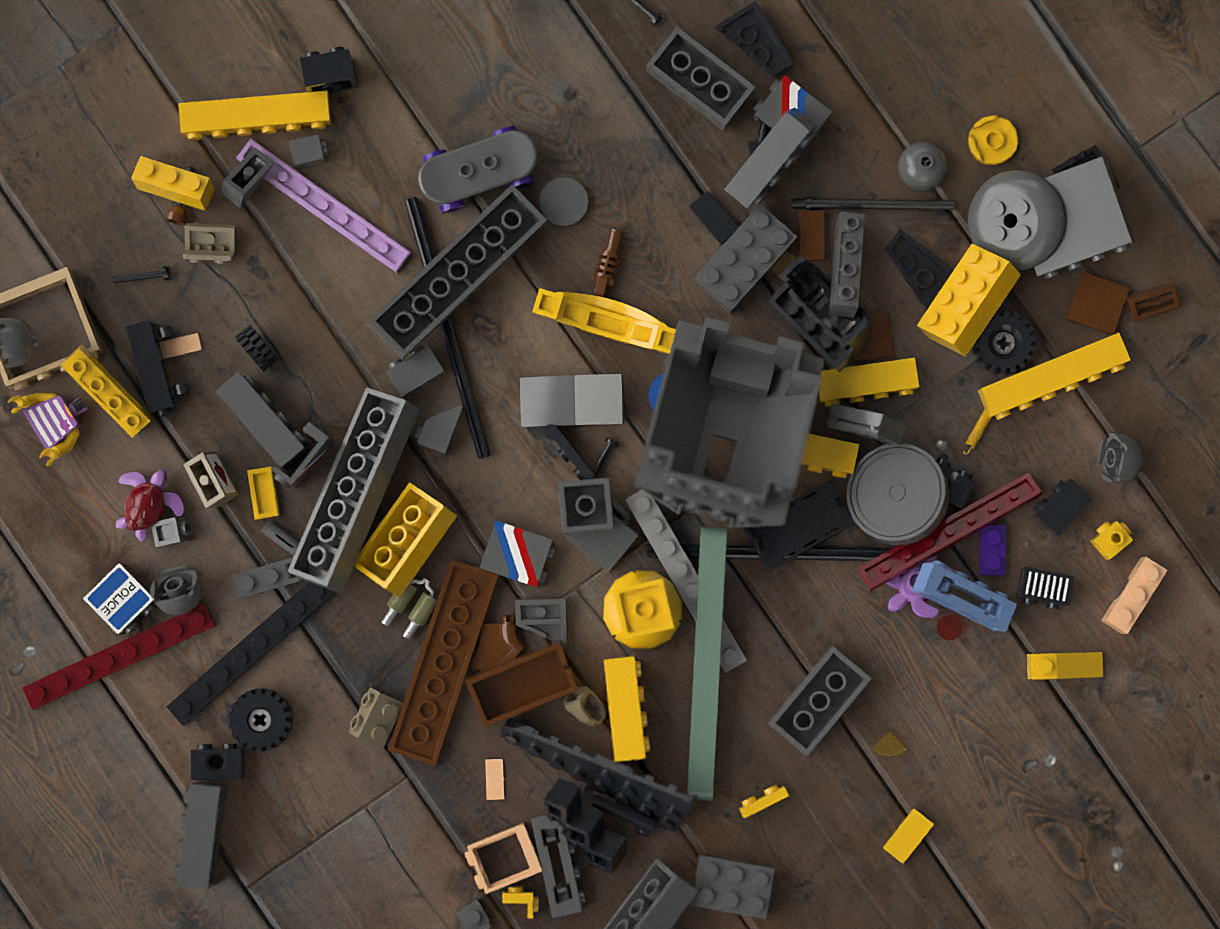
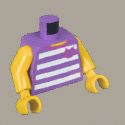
(52, 421)

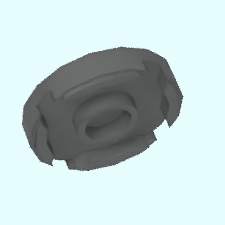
(563, 201)

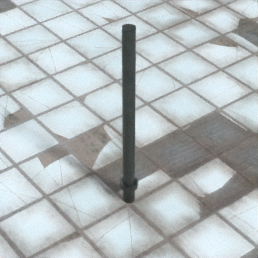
(809, 204)

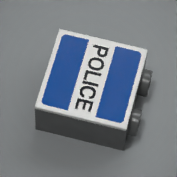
(121, 599)

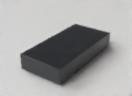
(713, 218)

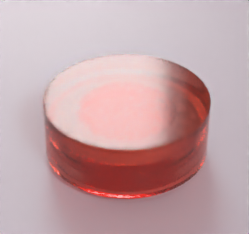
(949, 627)

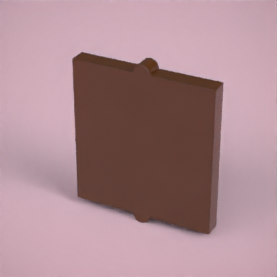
(882, 344)

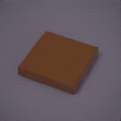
(1097, 303)

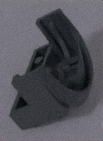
(792, 303)

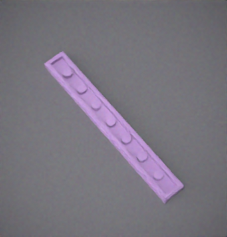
(331, 211)

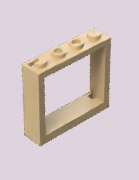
(33, 288)

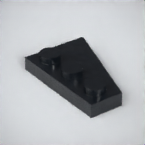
(756, 38)

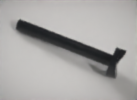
(655, 18)
(165, 273)
(606, 451)

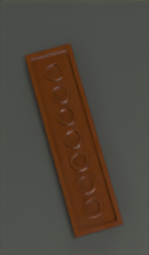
(443, 662)

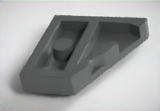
(543, 617)

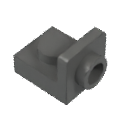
(172, 531)
(474, 916)

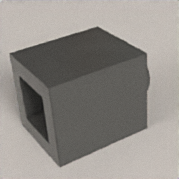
(308, 151)

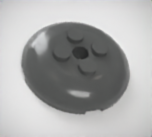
(1038, 216)

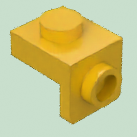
(516, 895)

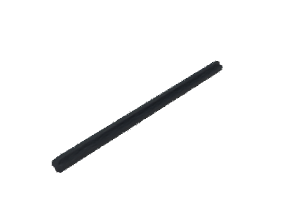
(450, 338)
(815, 553)

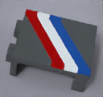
(785, 96)
(310, 461)
(517, 554)

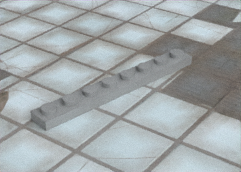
(679, 567)

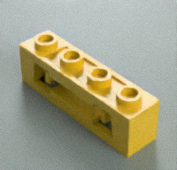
(106, 390)

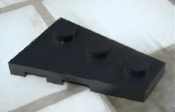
(918, 267)

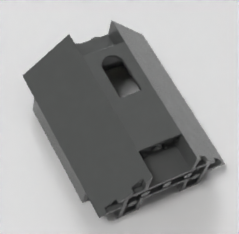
(737, 393)

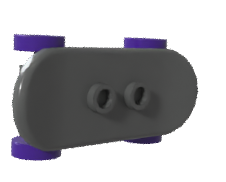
(477, 168)

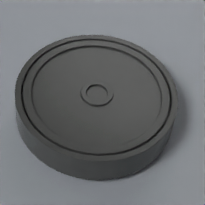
(898, 494)

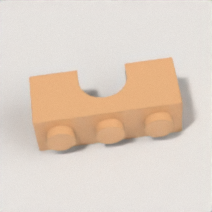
(1131, 602)

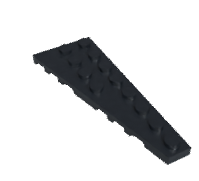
(605, 775)

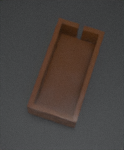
(521, 684)

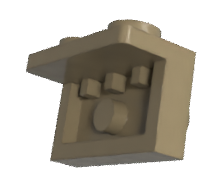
(210, 242)
(375, 718)

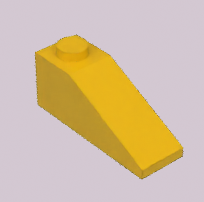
(1065, 665)

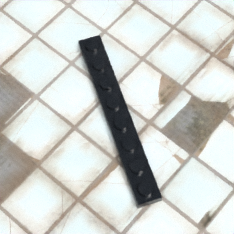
(248, 651)

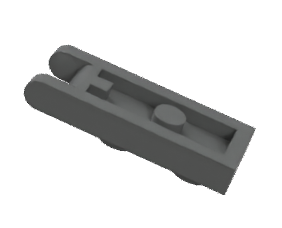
(264, 579)

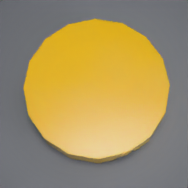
(993, 140)

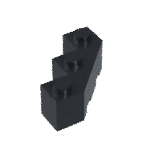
(584, 826)

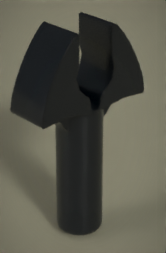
(763, 132)

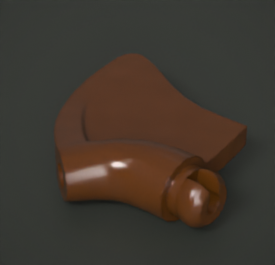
(497, 644)

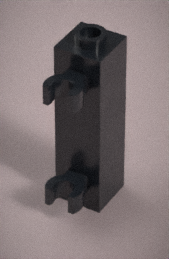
(151, 367)

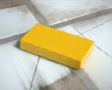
(263, 493)
(908, 835)

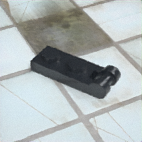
(569, 453)

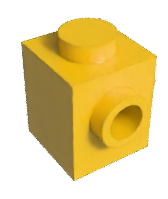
(1111, 539)

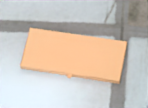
(180, 346)
(494, 779)

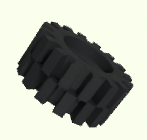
(256, 348)

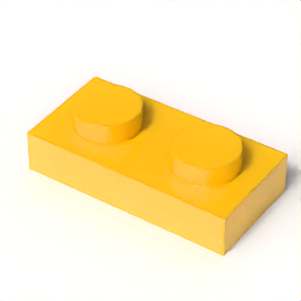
(772, 795)

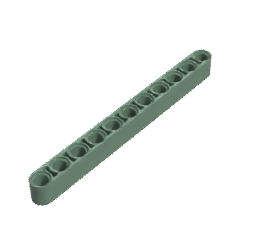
(706, 662)

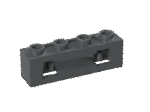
(846, 264)
(566, 905)

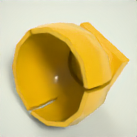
(642, 609)

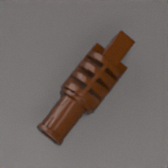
(608, 263)

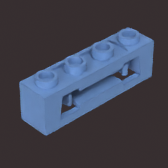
(930, 583)

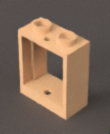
(474, 859)

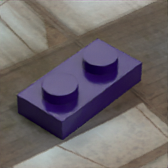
(992, 550)

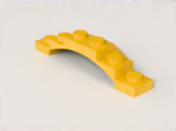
(605, 318)

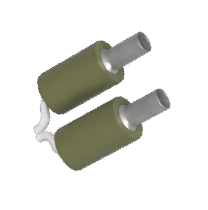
(420, 612)

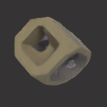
(585, 706)

